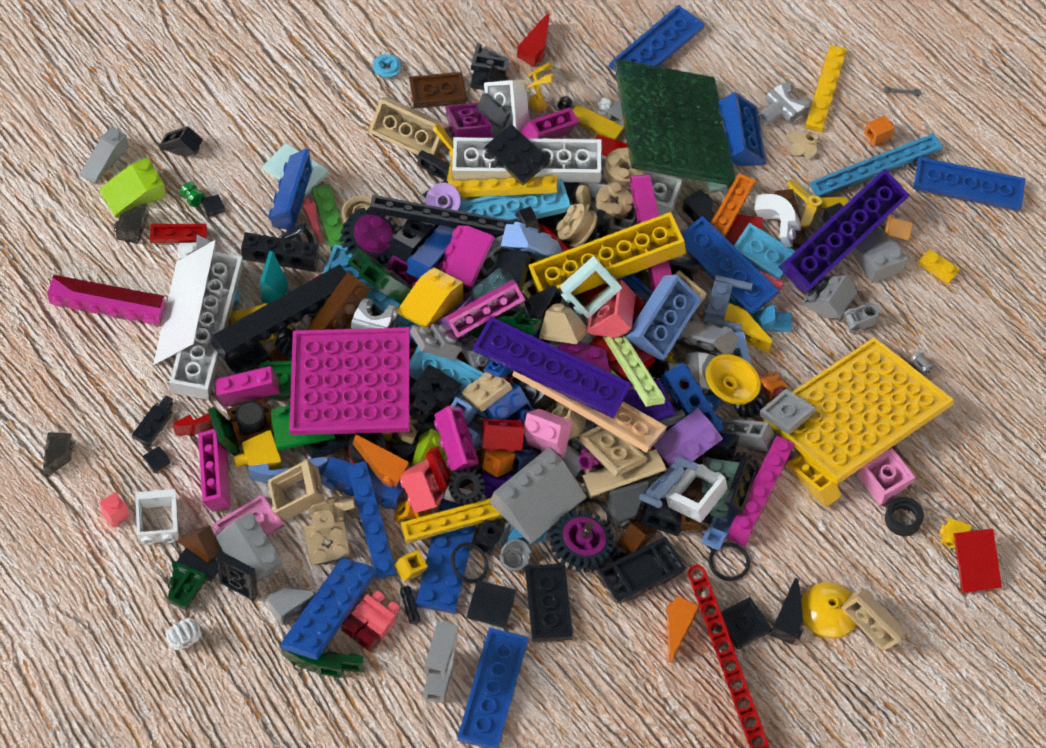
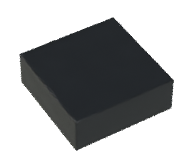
(212, 205)
(156, 459)

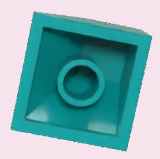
(273, 281)

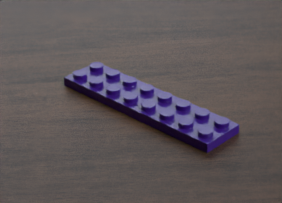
(552, 367)

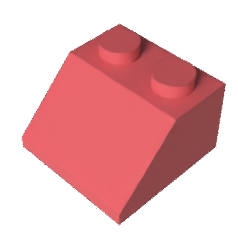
(421, 487)

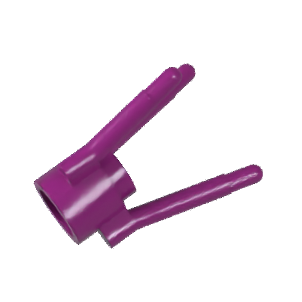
(588, 460)

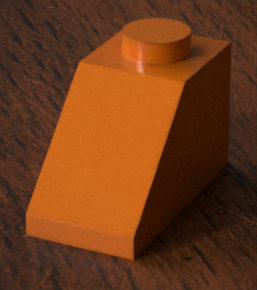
(497, 462)

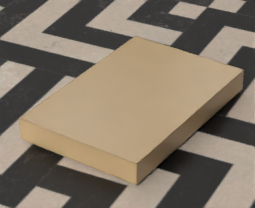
(612, 450)

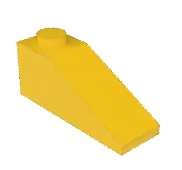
(753, 332)
(816, 481)

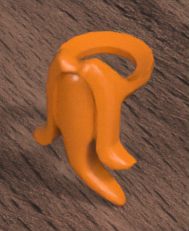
(771, 383)

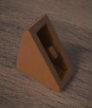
(636, 536)
(201, 542)

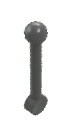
(916, 92)

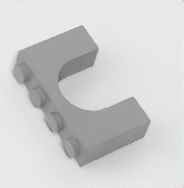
(440, 661)

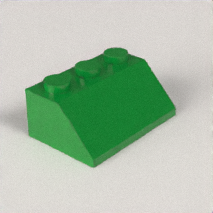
(281, 427)

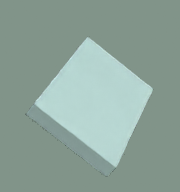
(275, 166)

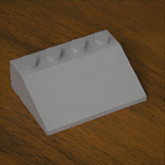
(538, 495)

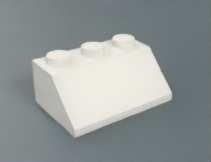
(512, 97)

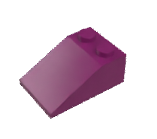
(467, 122)

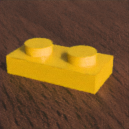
(938, 266)

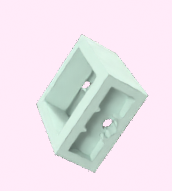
(581, 275)

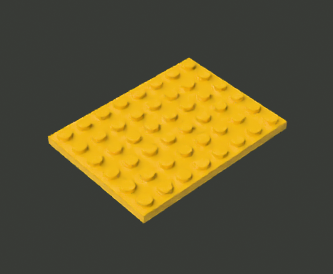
(863, 409)

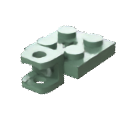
(727, 469)

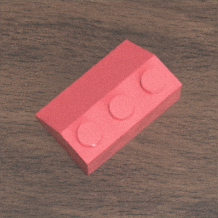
(615, 315)

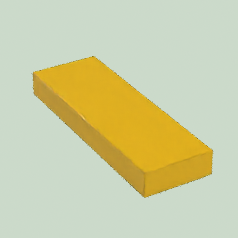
(597, 123)

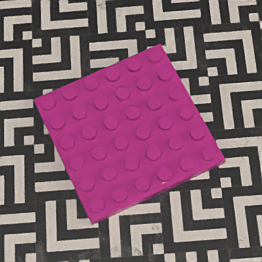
(350, 381)

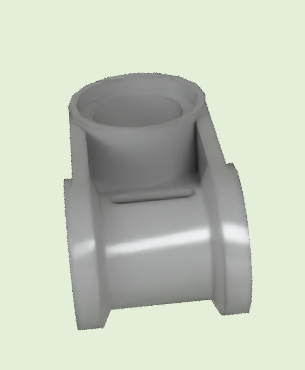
(859, 319)

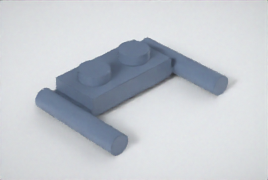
(719, 301)
(670, 477)

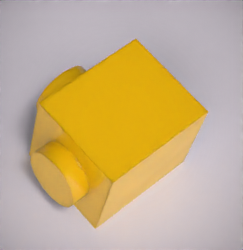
(951, 527)
(411, 565)

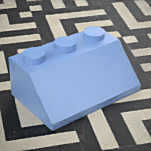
(520, 238)

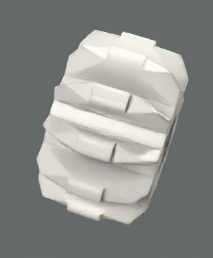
(183, 634)

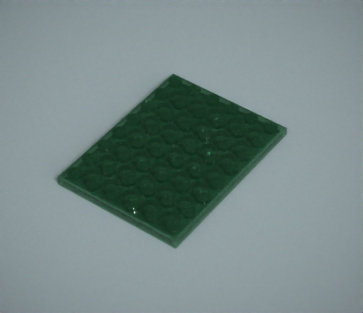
(673, 122)

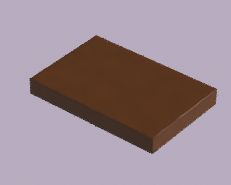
(437, 90)

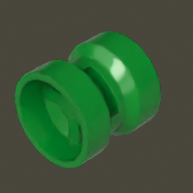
(192, 194)

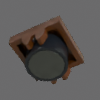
(250, 420)

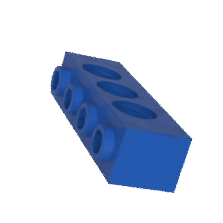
(682, 397)

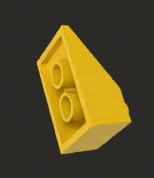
(431, 298)

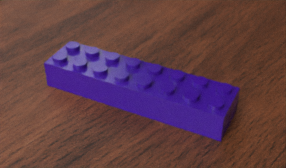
(843, 231)

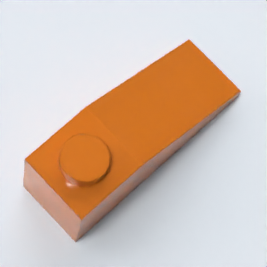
(382, 462)
(679, 620)

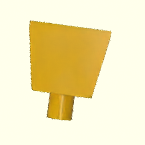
(258, 451)

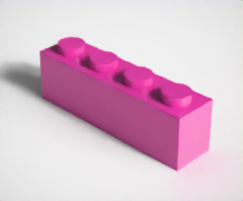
(484, 308)
(213, 471)

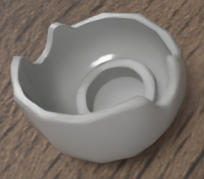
(515, 555)

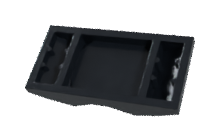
(641, 570)

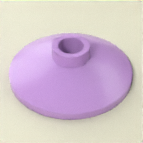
(441, 191)

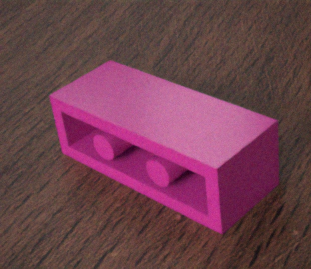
(551, 125)
(247, 386)

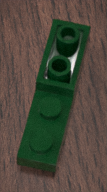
(380, 277)
(515, 319)
(328, 664)

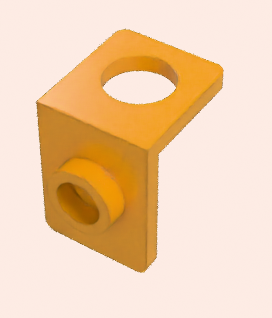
(898, 228)
(409, 512)

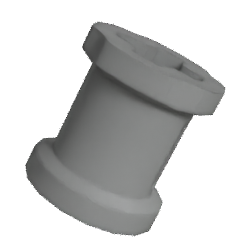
(922, 364)

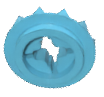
(386, 59)

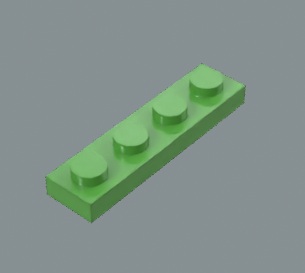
(328, 214)

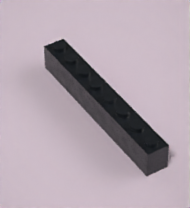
(276, 315)

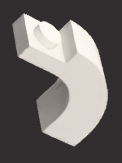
(776, 207)

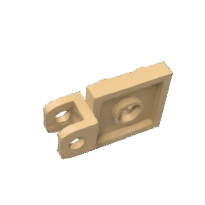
(325, 527)

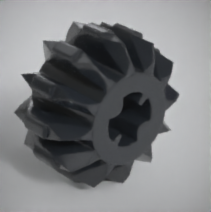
(284, 342)
(752, 408)

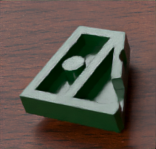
(184, 585)

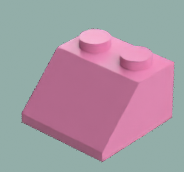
(547, 430)
(885, 476)

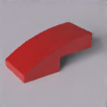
(188, 426)

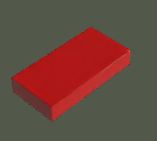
(438, 468)

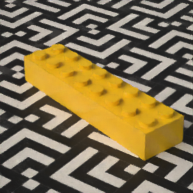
(619, 253)

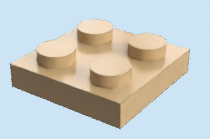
(486, 391)

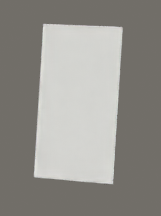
(184, 302)

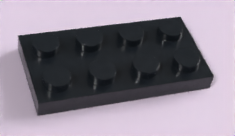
(548, 602)

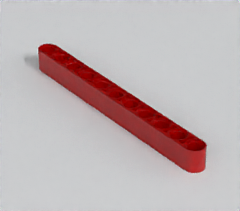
(728, 657)

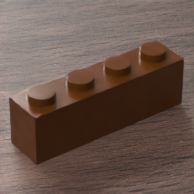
(340, 304)

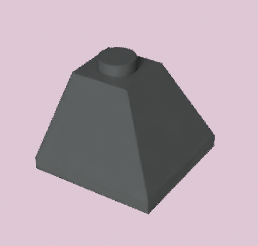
(625, 504)

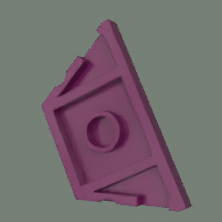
(587, 353)

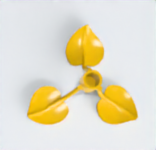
(537, 100)

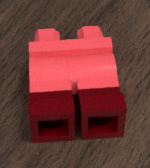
(370, 621)

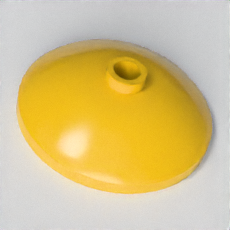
(732, 379)
(822, 617)

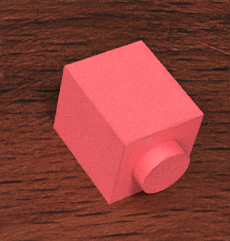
(114, 509)

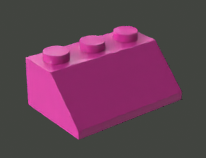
(466, 254)
(455, 438)

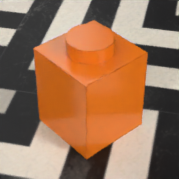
(879, 130)

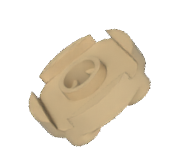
(616, 192)

